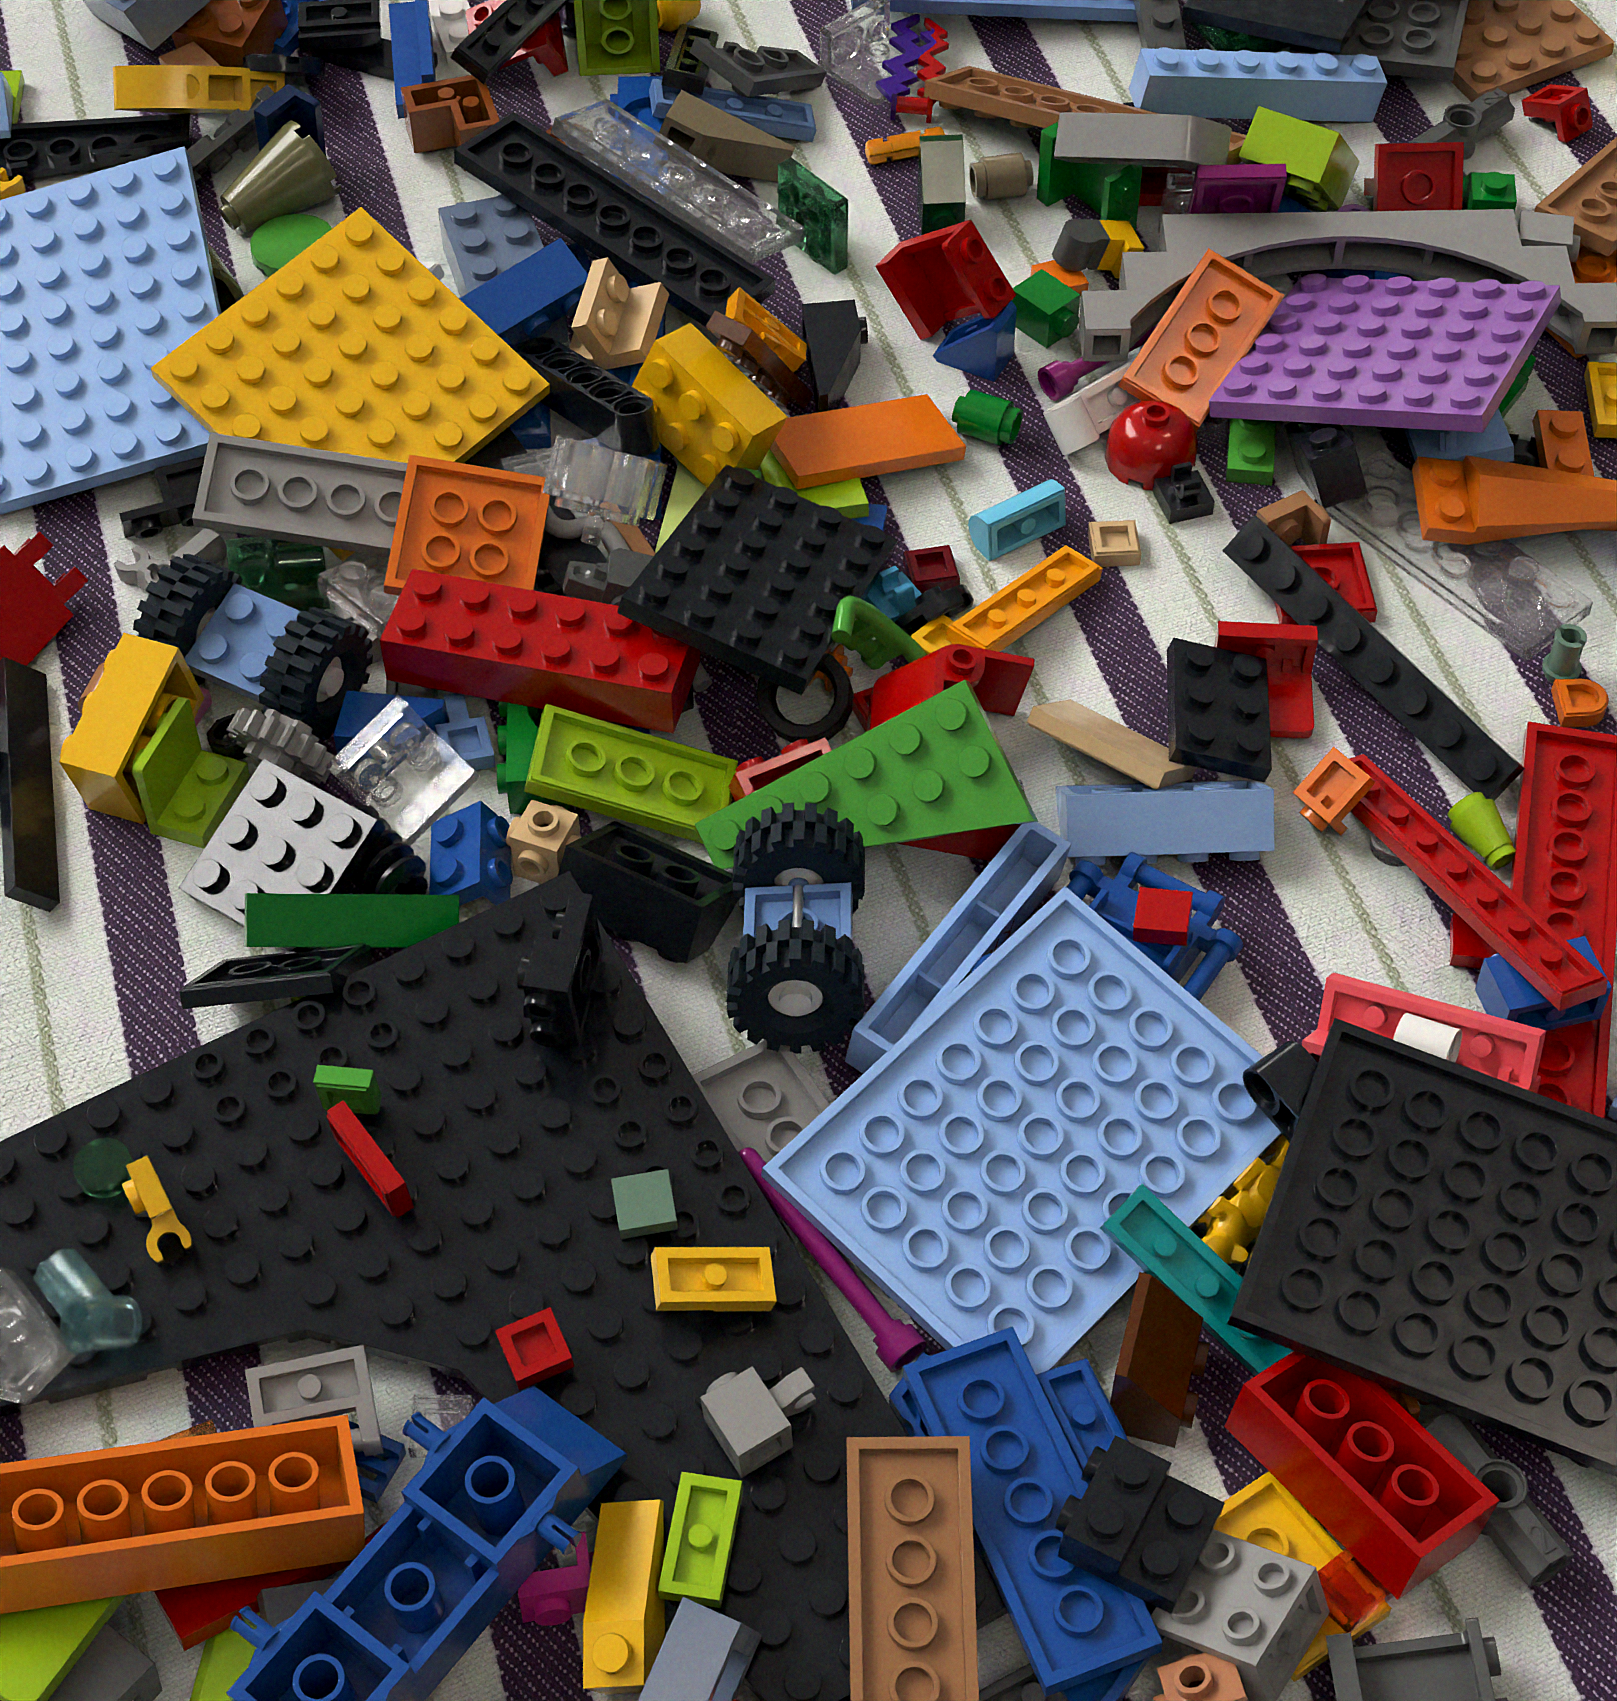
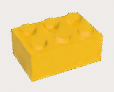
(706, 405)
(121, 718)

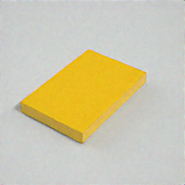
(1277, 1521)

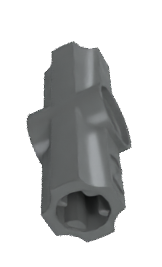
(1471, 121)
(1516, 1523)

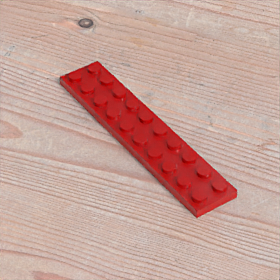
(1569, 878)

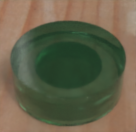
(102, 1167)

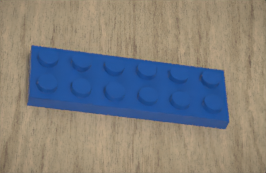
(1019, 1482)

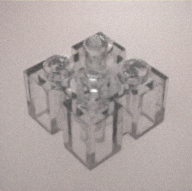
(603, 485)

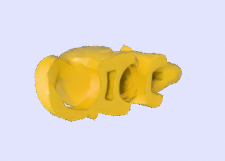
(1239, 1214)

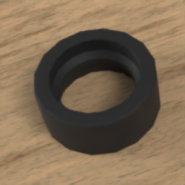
(828, 725)

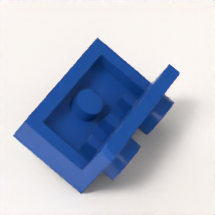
(471, 855)

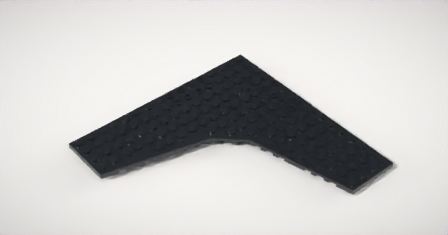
(509, 1217)

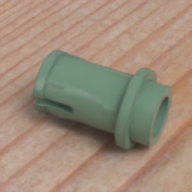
(1565, 653)

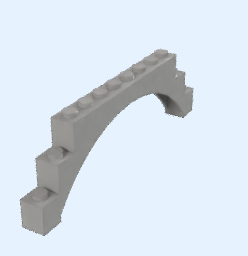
(1415, 243)

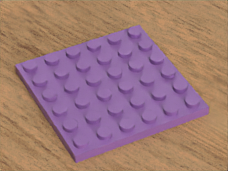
(1389, 353)

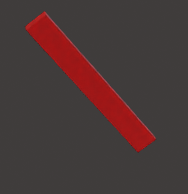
(1476, 893)

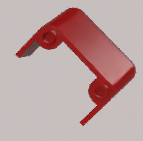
(999, 686)

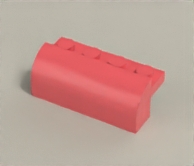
(1488, 1042)

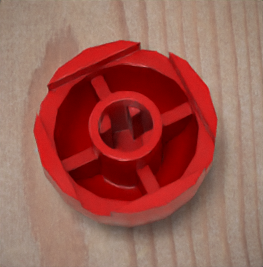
(1149, 442)

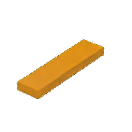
(1026, 601)

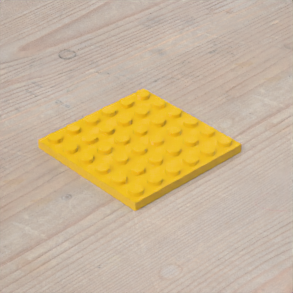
(354, 358)

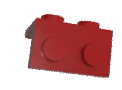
(1290, 662)

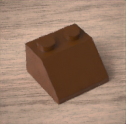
(1157, 1364)

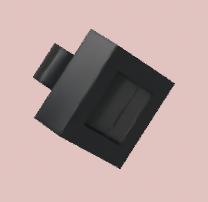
(1183, 494)

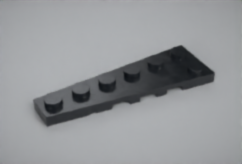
(89, 144)

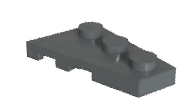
(762, 72)
(234, 133)

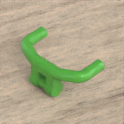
(871, 623)

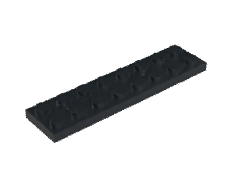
(610, 218)

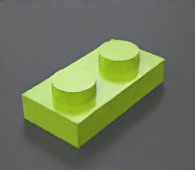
(700, 1539)

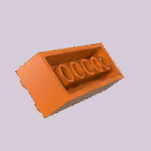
(178, 1513)

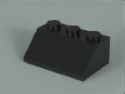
(651, 890)

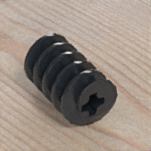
(391, 864)

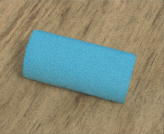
(1018, 519)

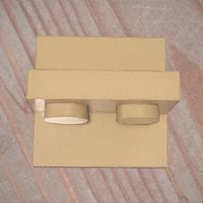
(616, 322)

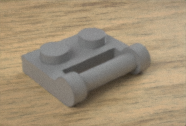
(317, 1389)

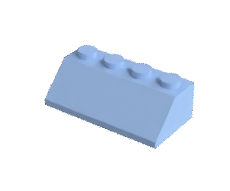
(1171, 820)

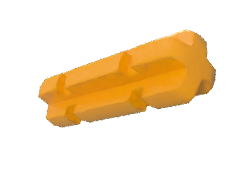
(897, 146)

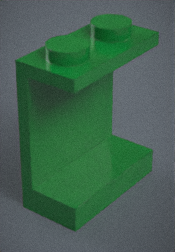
(1106, 188)

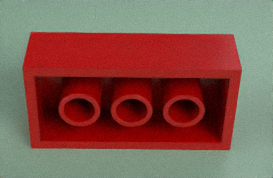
(1362, 1468)

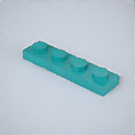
(1189, 1270)

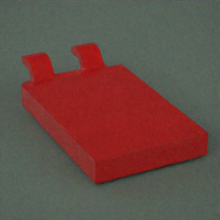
(29, 603)

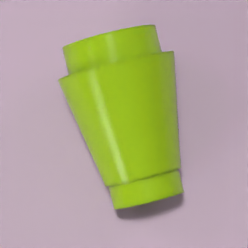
(1482, 829)

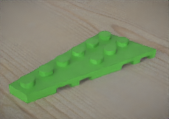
(898, 783)

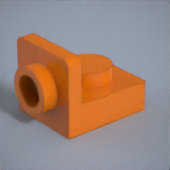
(1332, 791)

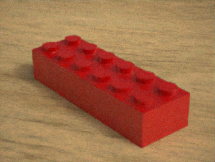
(535, 651)

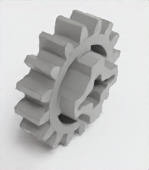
(281, 742)

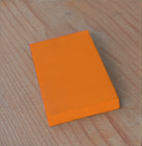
(1202, 337)
(865, 441)

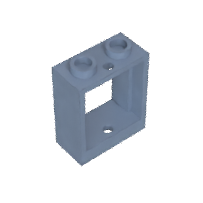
(701, 1657)

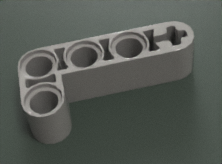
(1141, 139)

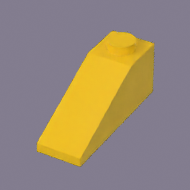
(623, 1603)

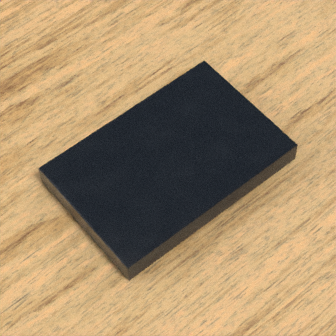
(275, 976)

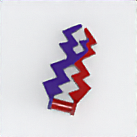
(895, 87)

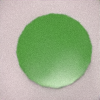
(283, 239)

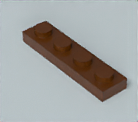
(759, 361)

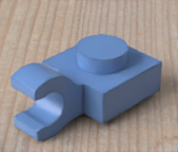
(466, 735)

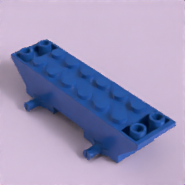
(443, 1564)

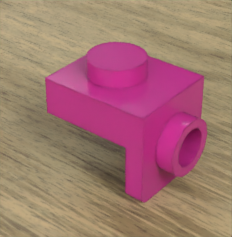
(557, 1593)

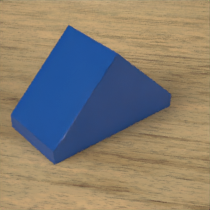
(981, 344)

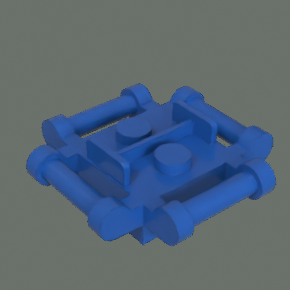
(1117, 905)

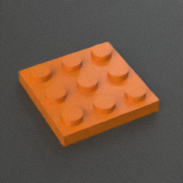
(468, 524)

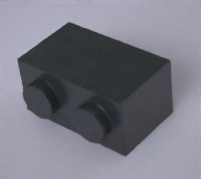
(1326, 461)

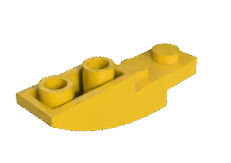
(189, 88)

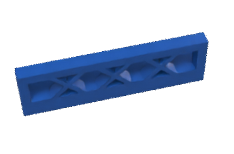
(411, 46)

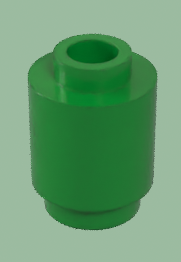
(987, 417)

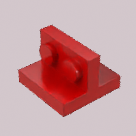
(1417, 176)

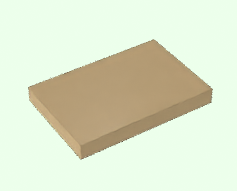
(1109, 743)

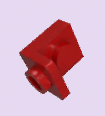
(1563, 105)

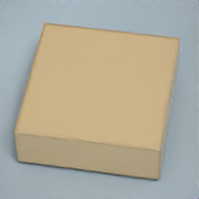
(1114, 543)

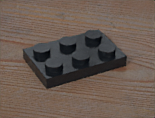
(1218, 710)

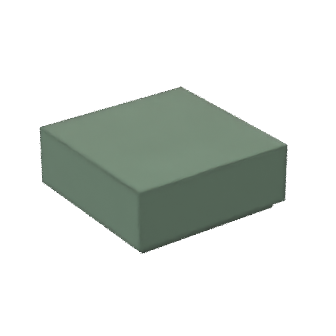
(644, 1204)

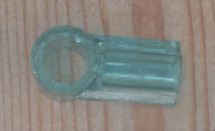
(89, 1313)

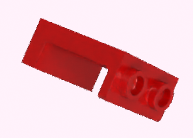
(945, 278)

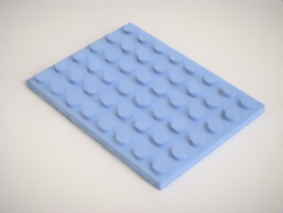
(91, 297)
(1017, 1125)

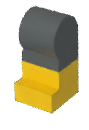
(1095, 244)

